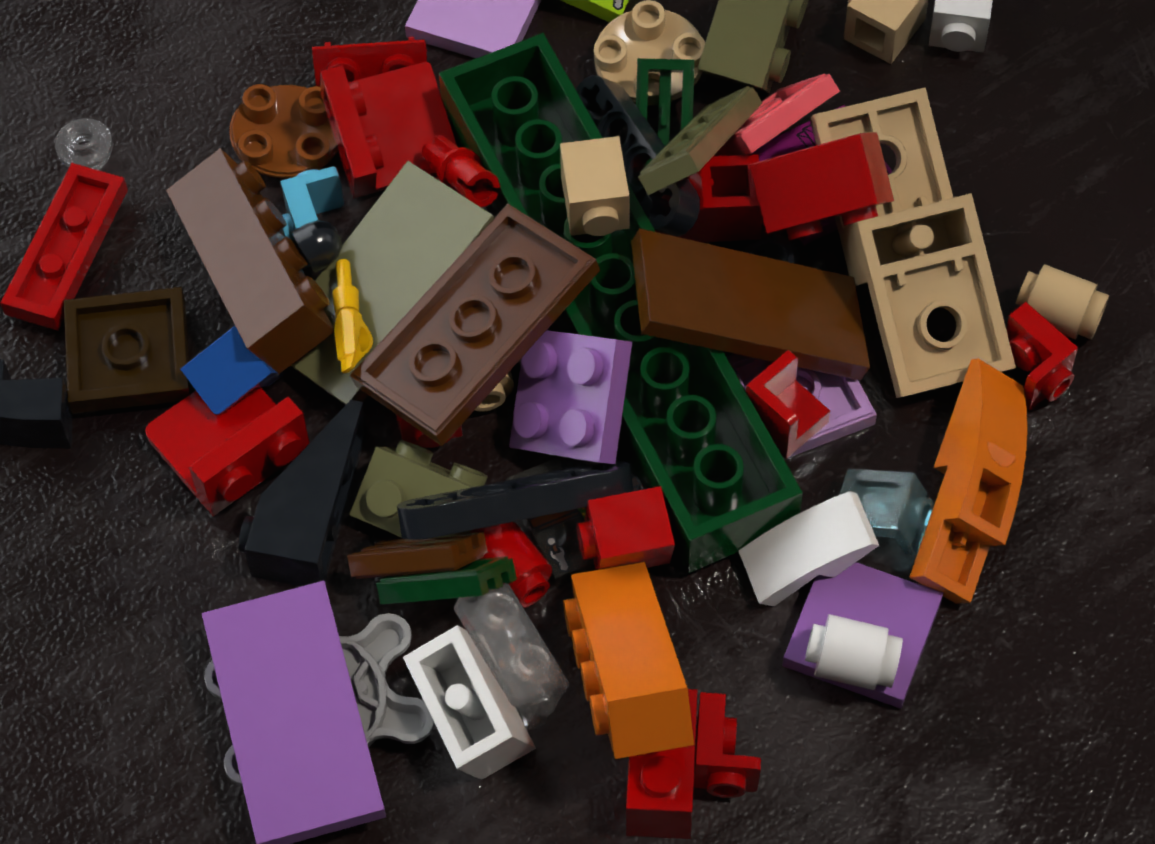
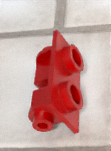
(368, 58)

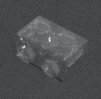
(514, 653)

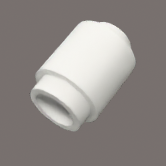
(854, 652)

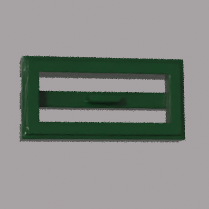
(665, 67)
(468, 581)

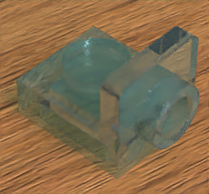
(893, 504)

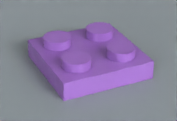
(571, 396)

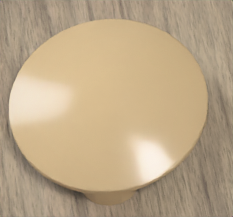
(647, 34)

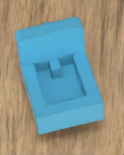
(309, 195)

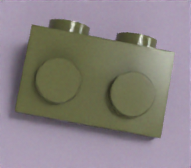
(404, 475)

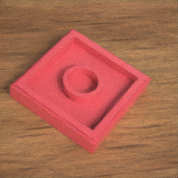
(778, 113)

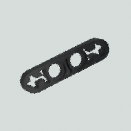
(640, 145)
(511, 500)

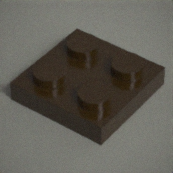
(126, 350)

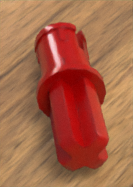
(461, 170)

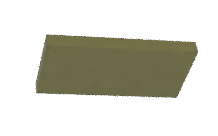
(394, 260)

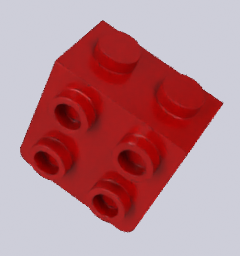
(230, 451)

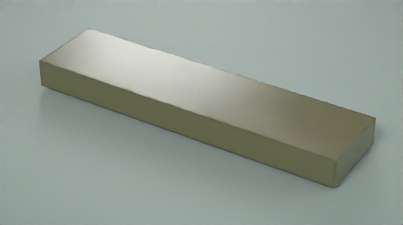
(700, 139)

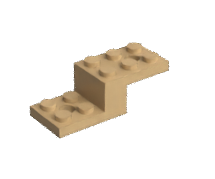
(920, 250)

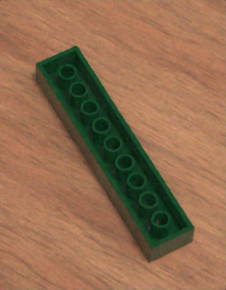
(683, 403)

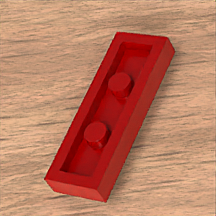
(64, 246)

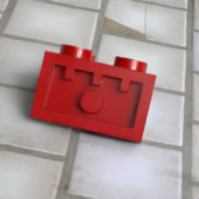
(383, 122)

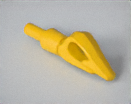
(350, 332)

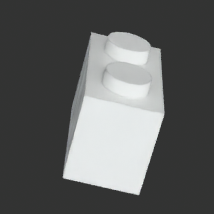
(468, 704)

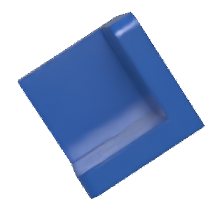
(227, 372)

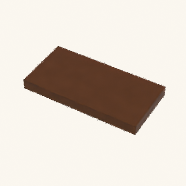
(748, 304)
(475, 324)

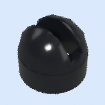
(318, 243)

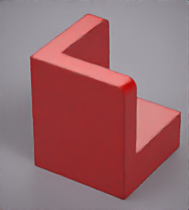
(786, 406)

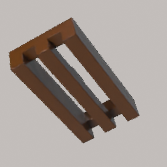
(418, 555)

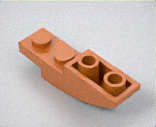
(981, 484)

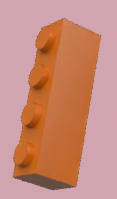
(628, 661)

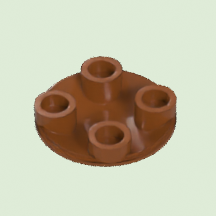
(282, 130)

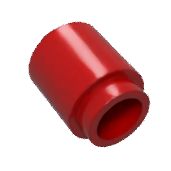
(529, 564)

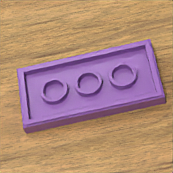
(292, 716)

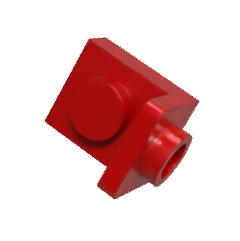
(1043, 351)
(715, 757)

